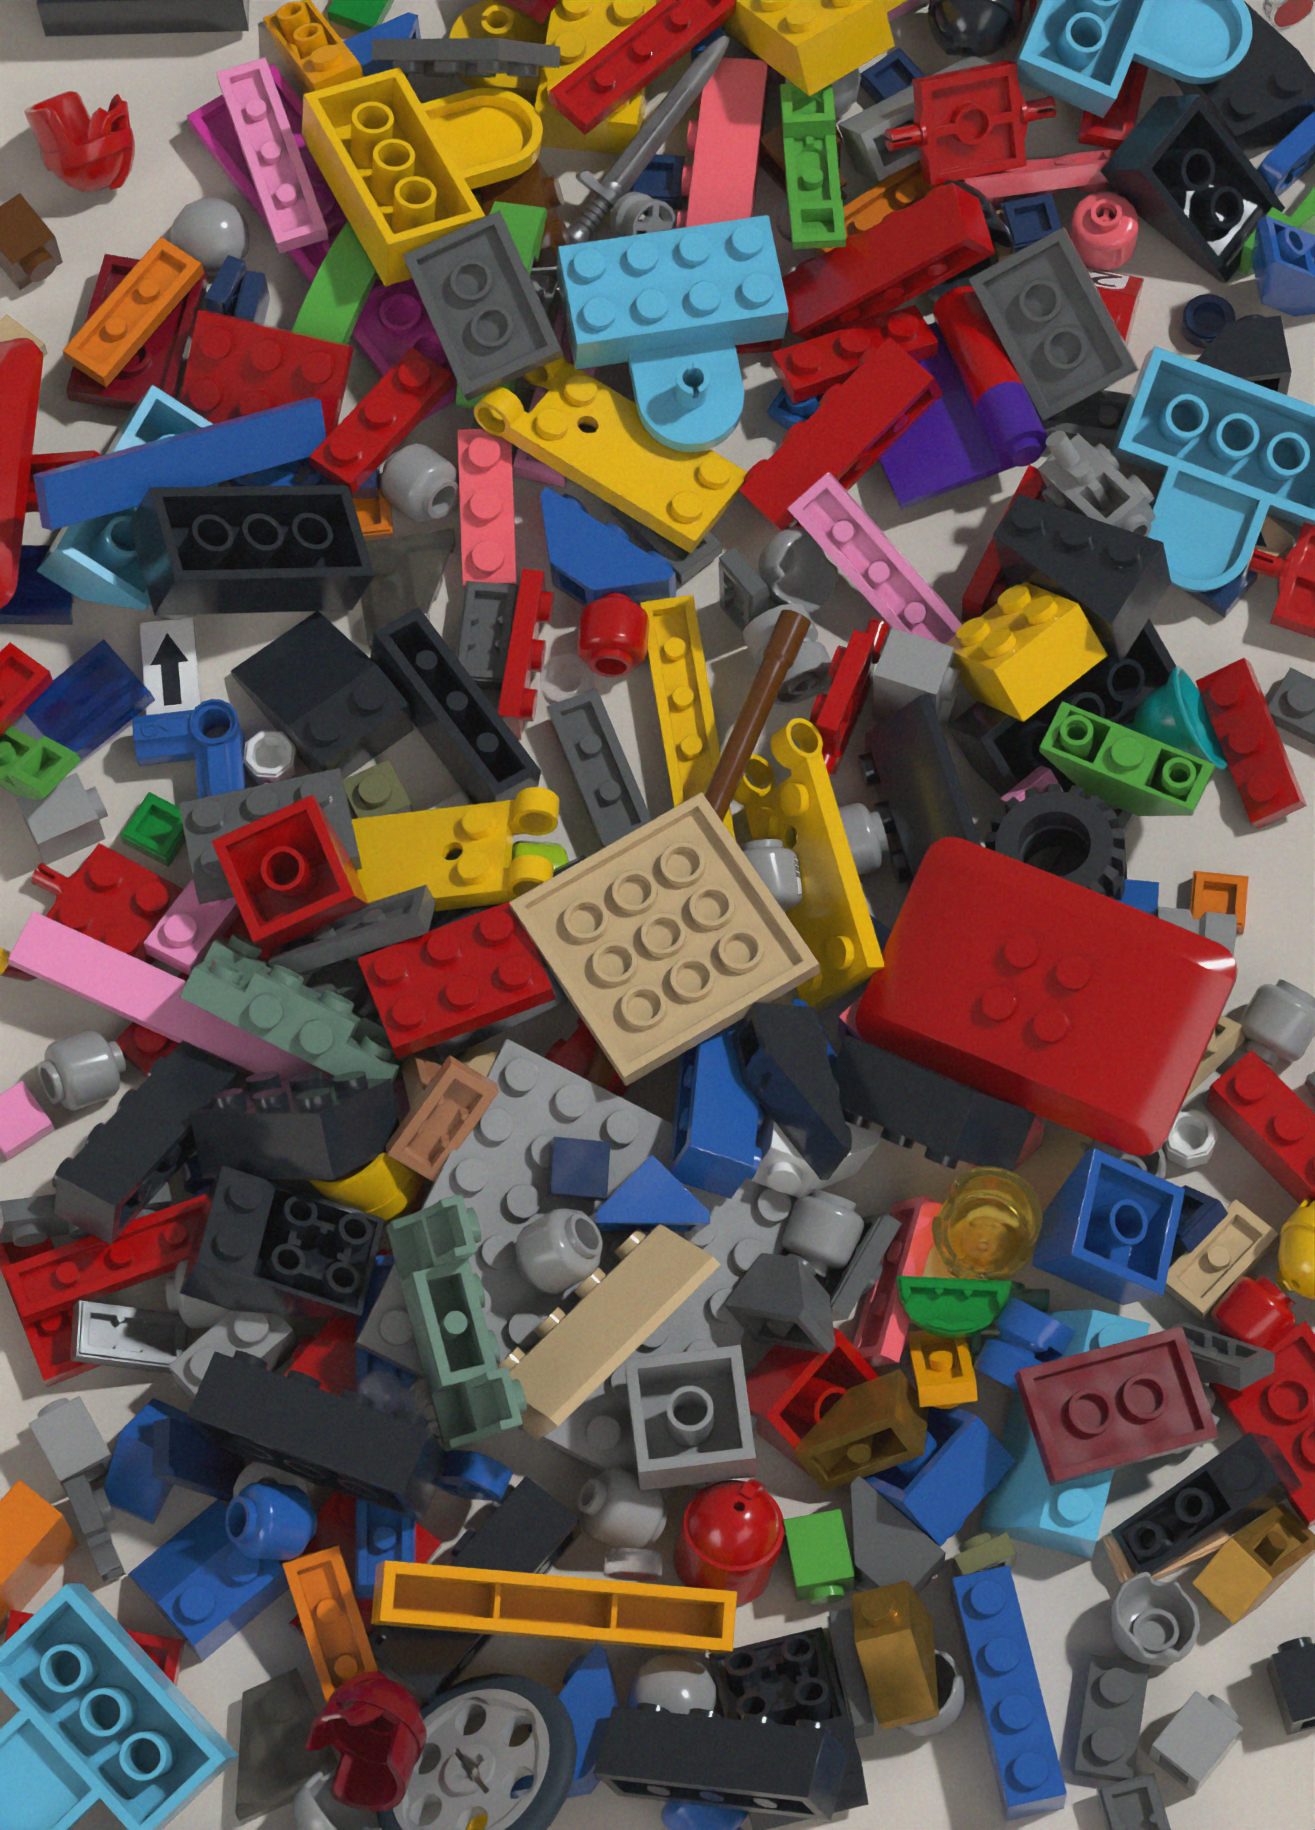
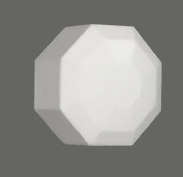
(270, 757)
(1191, 1139)

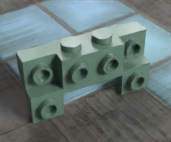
(276, 1007)
(448, 1323)

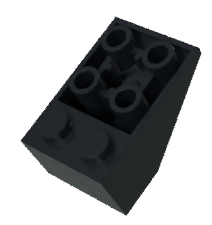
(280, 1250)
(790, 1682)

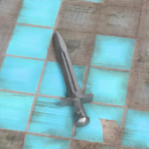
(646, 142)

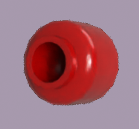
(613, 635)
(1254, 1312)

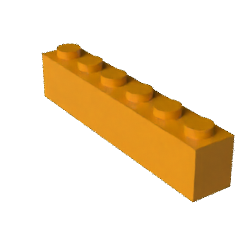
(553, 1607)

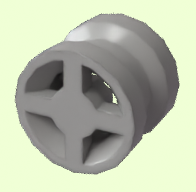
(631, 206)

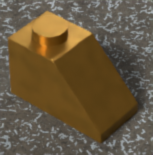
(865, 1432)
(1255, 1563)
(896, 1653)

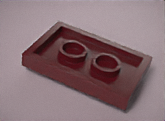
(158, 360)
(1116, 1405)

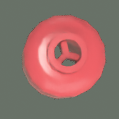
(1104, 230)

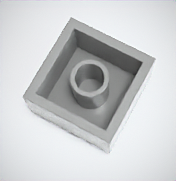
(690, 1417)

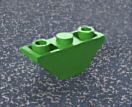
(1124, 765)

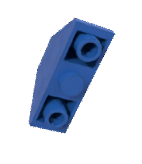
(1284, 267)
(597, 557)
(589, 1701)

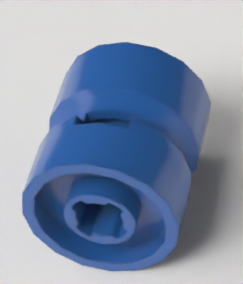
(1024, 1341)

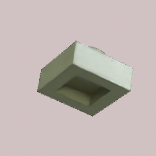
(376, 792)
(984, 1554)

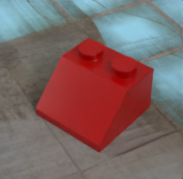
(289, 873)
(798, 1387)

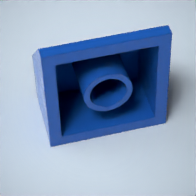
(1111, 1229)
(952, 1476)
(207, 1584)

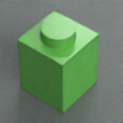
(819, 1557)

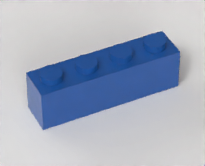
(714, 1119)
(1008, 1693)

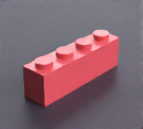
(726, 144)

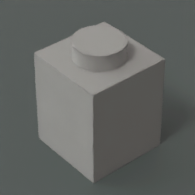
(64, 819)
(71, 1441)
(1196, 1740)

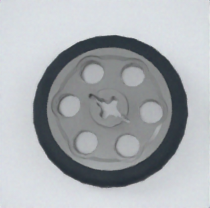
(546, 1755)

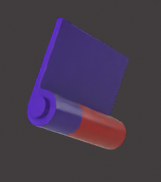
(980, 420)

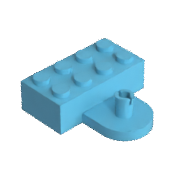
(1086, 46)
(674, 313)
(1224, 462)
(96, 1725)

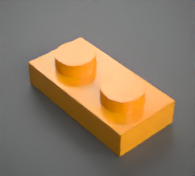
(941, 1370)

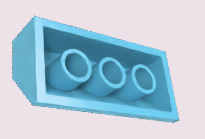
(99, 555)
(1024, 1503)

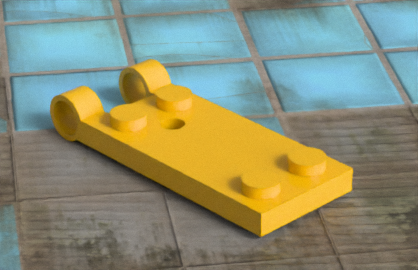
(620, 461)
(412, 851)
(833, 907)

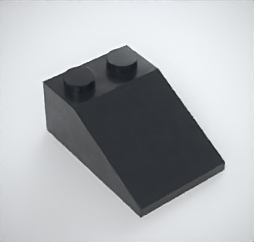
(1264, 93)
(1192, 182)
(325, 696)

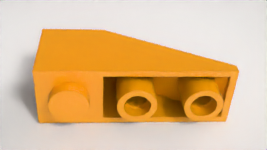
(311, 47)

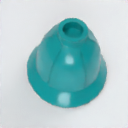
(1179, 719)

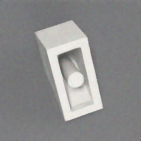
(789, 1173)

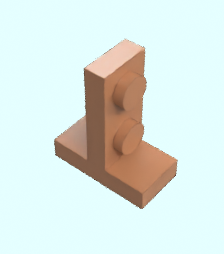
(443, 1111)

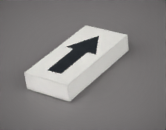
(170, 665)

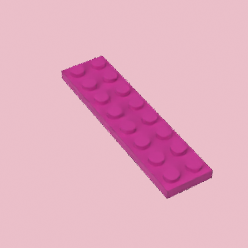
(393, 314)

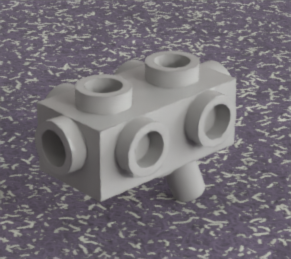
(1091, 485)

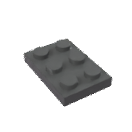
(466, 55)
(483, 305)
(1054, 324)
(223, 813)

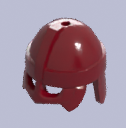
(379, 1740)

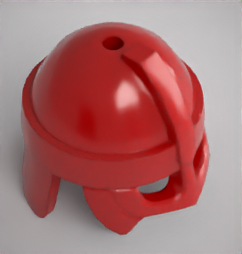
(81, 148)
(728, 1546)

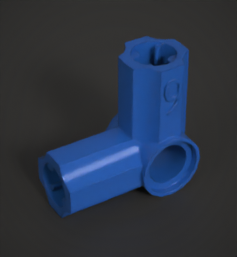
(182, 738)

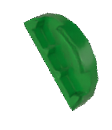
(952, 1305)

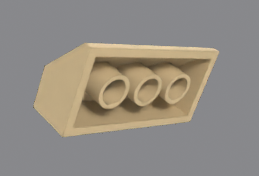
(606, 1325)

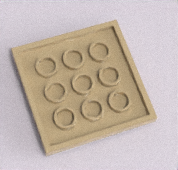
(664, 938)

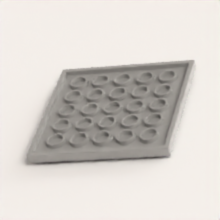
(505, 1181)

